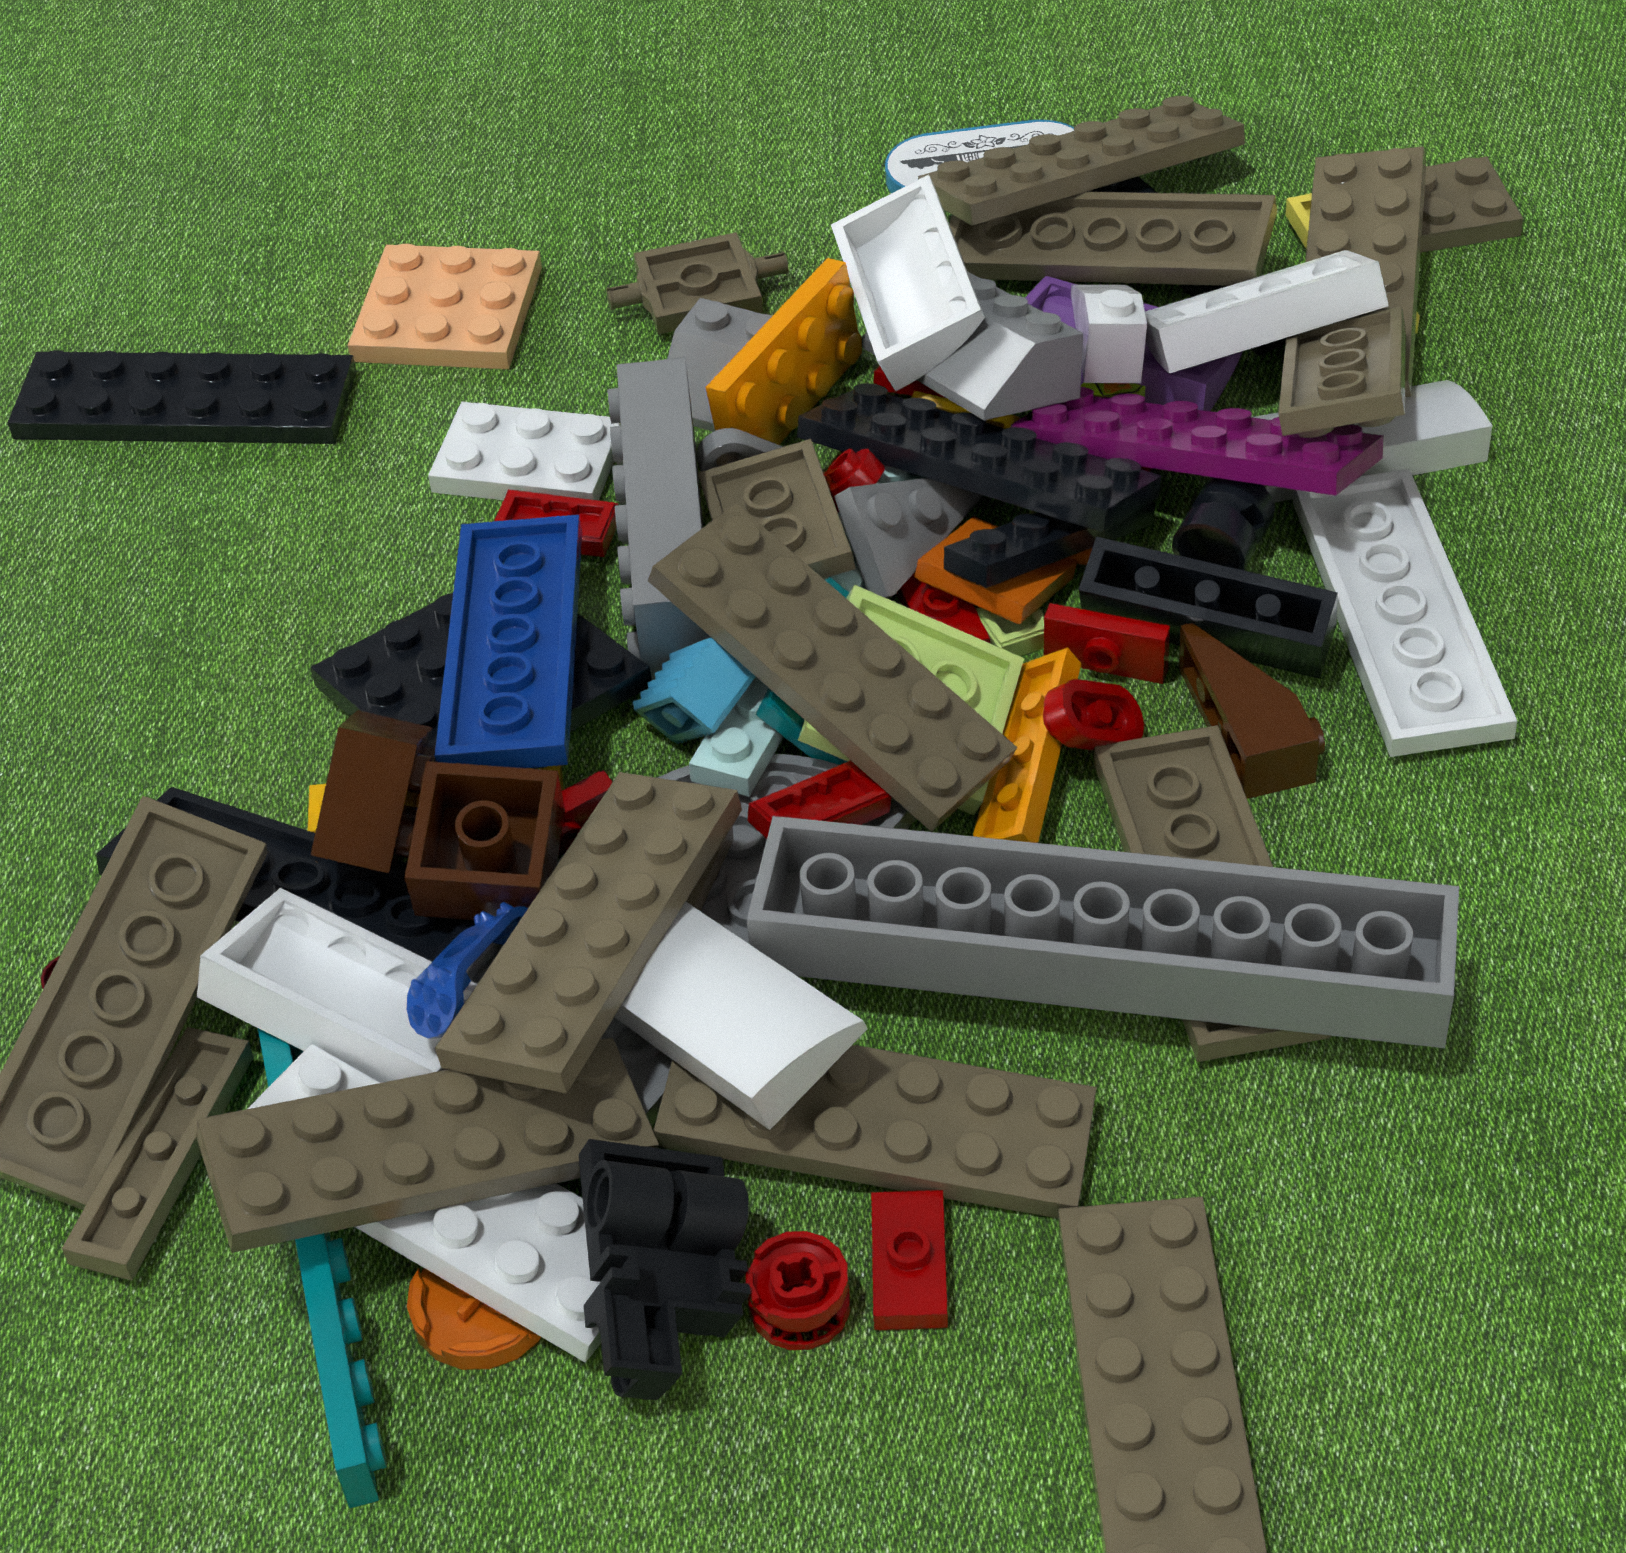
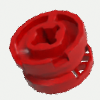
(819, 1296)

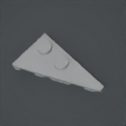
(898, 524)

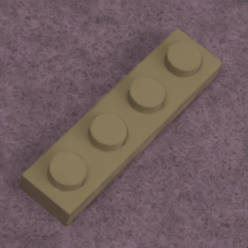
(156, 1154)

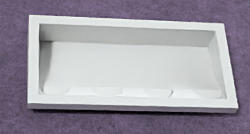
(908, 281)
(1264, 309)
(1437, 433)
(321, 984)
(736, 1017)

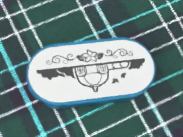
(926, 151)

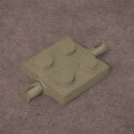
(680, 274)

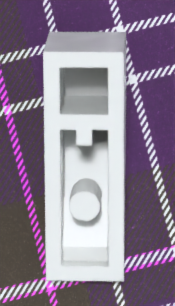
(1112, 332)

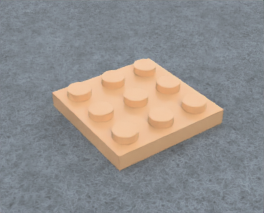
(446, 306)

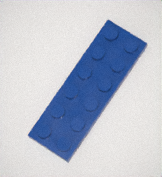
(511, 644)

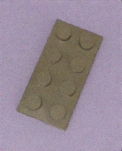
(1344, 374)

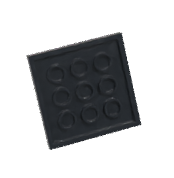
(403, 670)

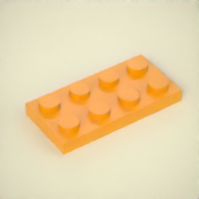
(790, 359)

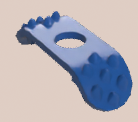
(438, 991)

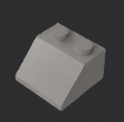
(709, 340)

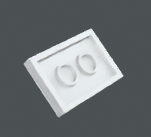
(523, 451)

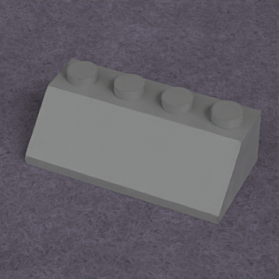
(1012, 359)

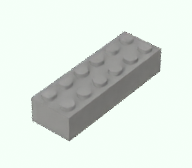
(657, 498)

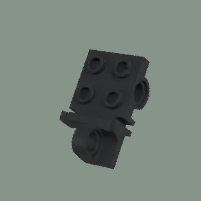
(664, 1257)

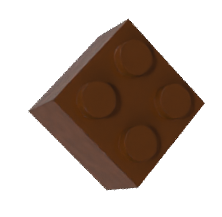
(372, 791)
(482, 838)

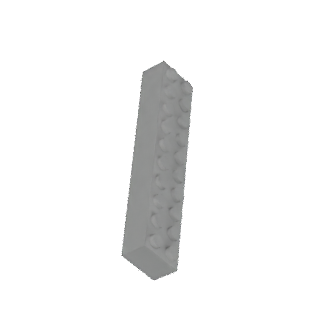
(1109, 930)

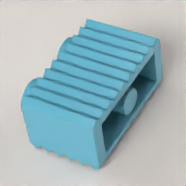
(693, 691)

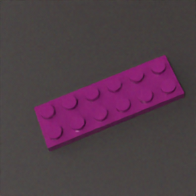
(1208, 443)

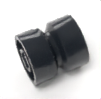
(1225, 523)

